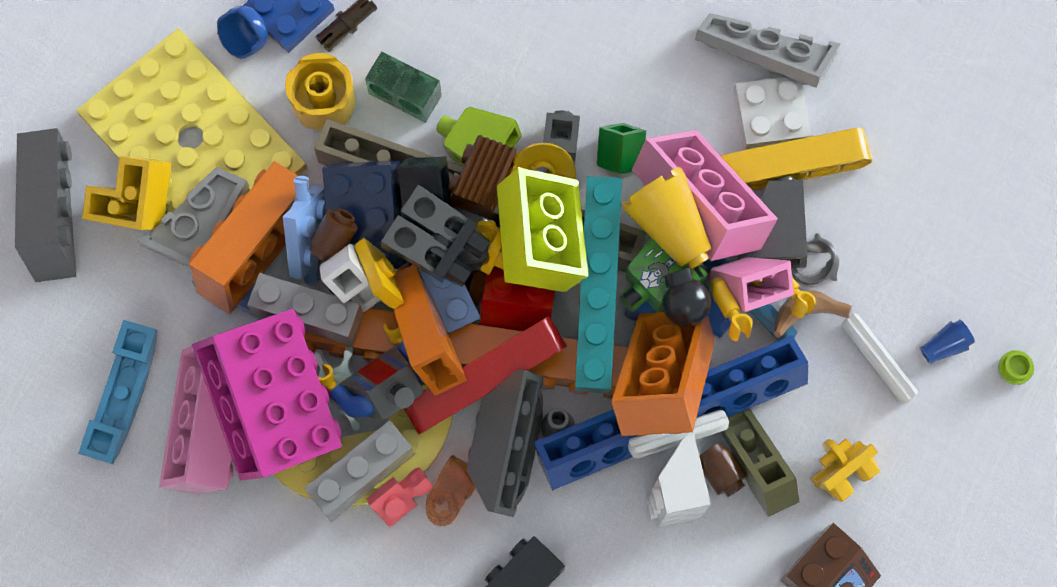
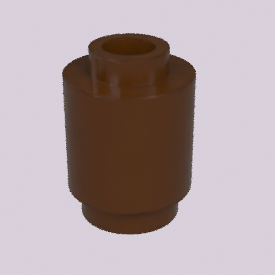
(333, 234)
(722, 470)

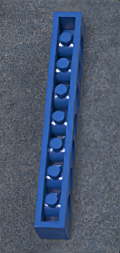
(728, 387)

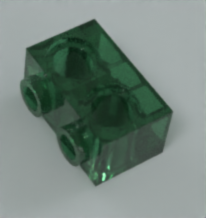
(403, 86)

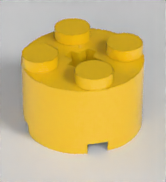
(303, 88)

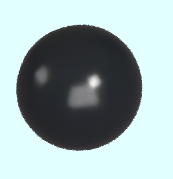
(685, 299)

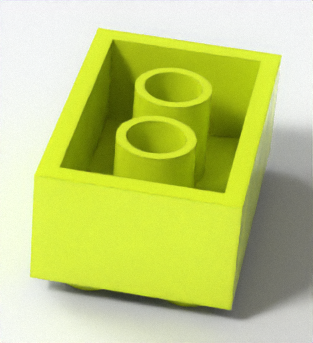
(541, 230)

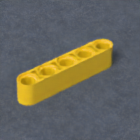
(802, 158)

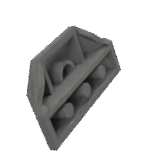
(505, 440)

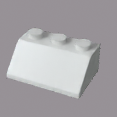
(681, 488)

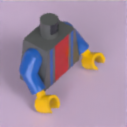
(379, 386)

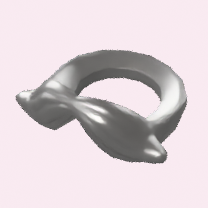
(829, 271)

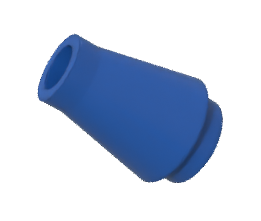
(949, 341)

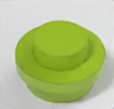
(1016, 367)

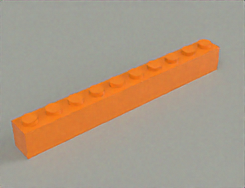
(470, 344)

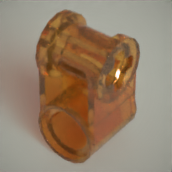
(451, 486)

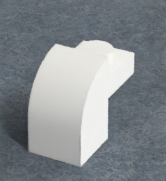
(347, 279)

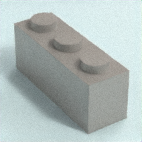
(320, 312)
(360, 471)

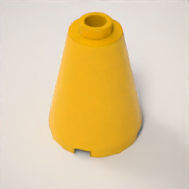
(671, 218)

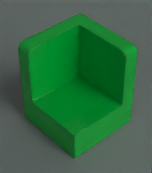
(619, 147)

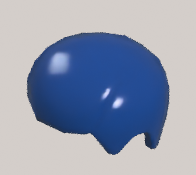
(242, 31)

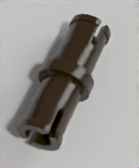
(345, 23)

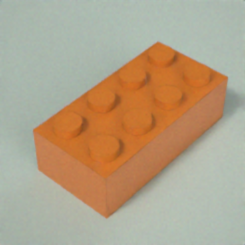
(245, 241)
(662, 376)

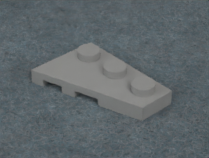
(196, 217)

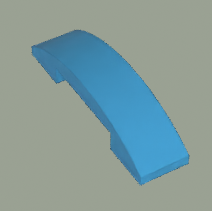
(122, 392)

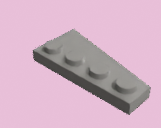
(768, 48)

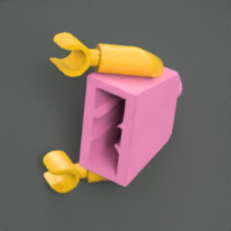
(752, 284)

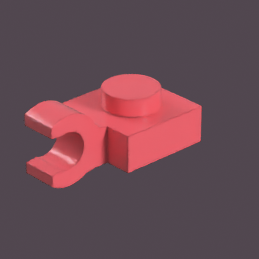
(396, 499)

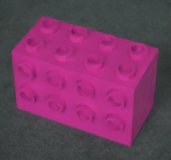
(268, 395)

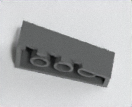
(44, 205)

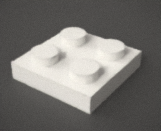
(772, 111)

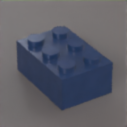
(369, 195)

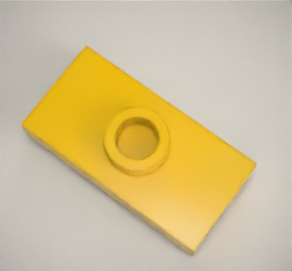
(379, 273)

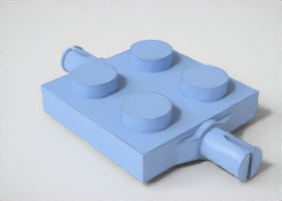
(300, 226)

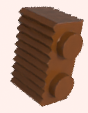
(484, 168)

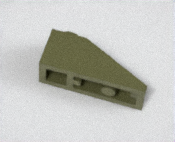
(765, 468)

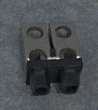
(447, 237)

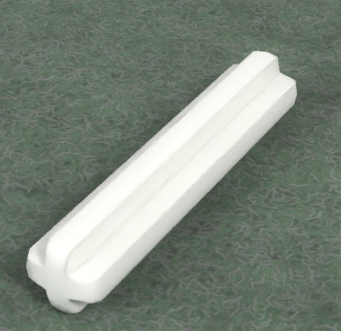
(879, 358)
(704, 426)

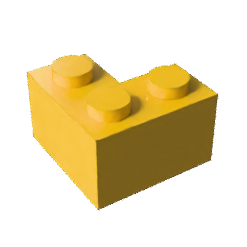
(136, 200)

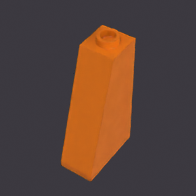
(425, 334)

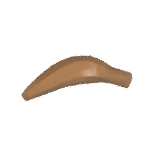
(823, 304)

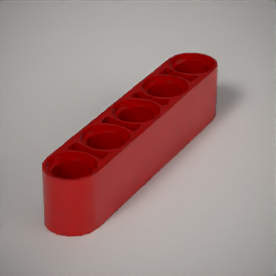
(487, 373)

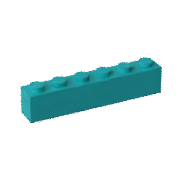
(599, 288)

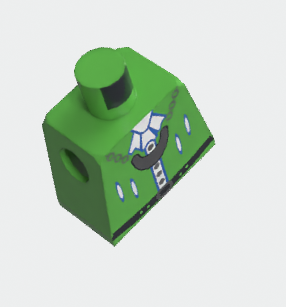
(647, 274)

